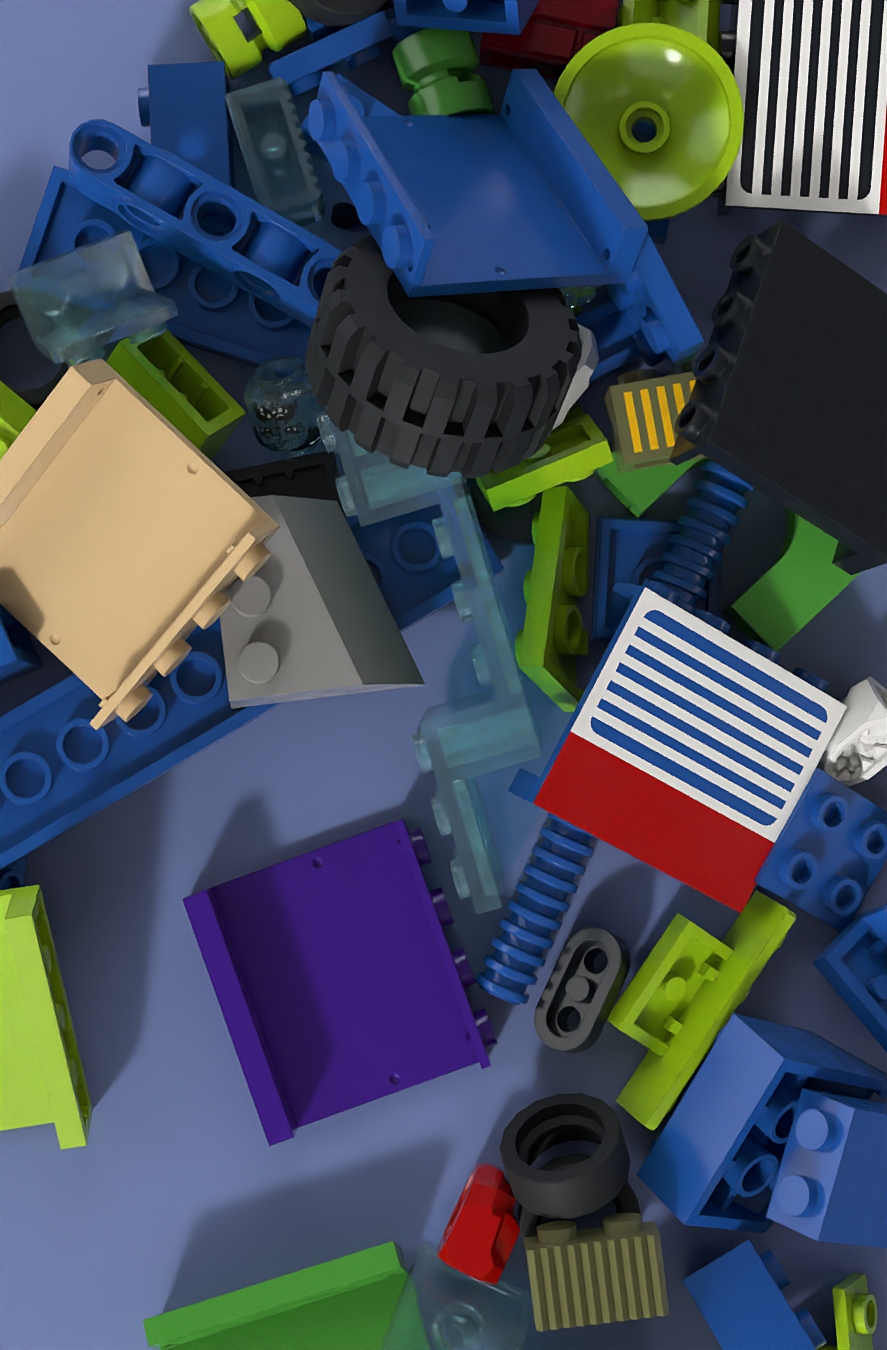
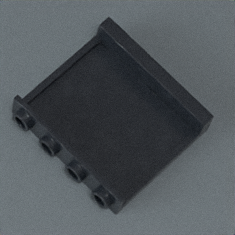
(798, 390)

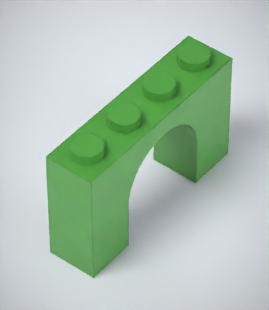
(786, 593)

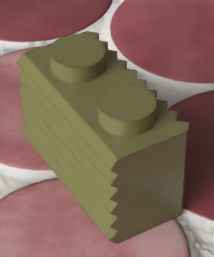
(596, 1272)

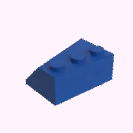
(735, 1118)

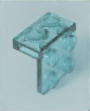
(90, 300)

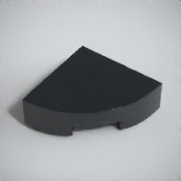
(508, 523)

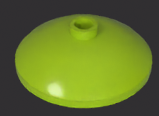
(677, 87)

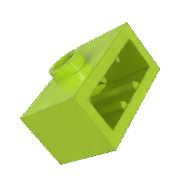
(179, 389)

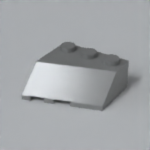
(311, 615)

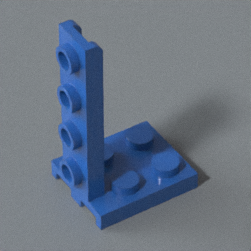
(643, 321)

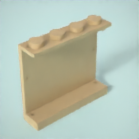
(119, 536)

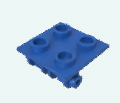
(827, 851)

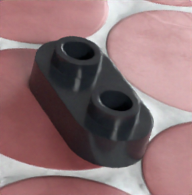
(579, 987)

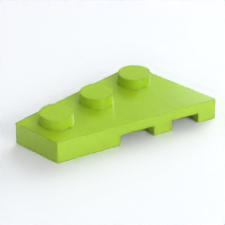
(559, 574)

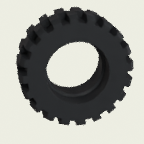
(442, 375)

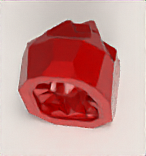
(481, 1226)

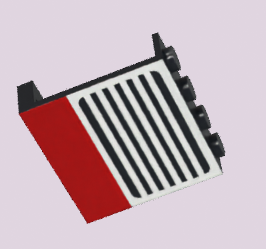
(810, 106)

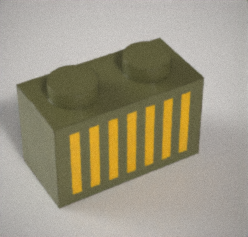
(644, 416)

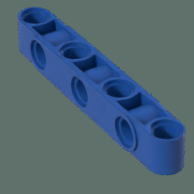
(170, 196)

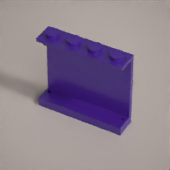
(339, 977)

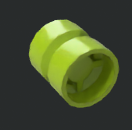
(274, 26)

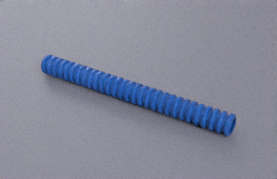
(564, 845)

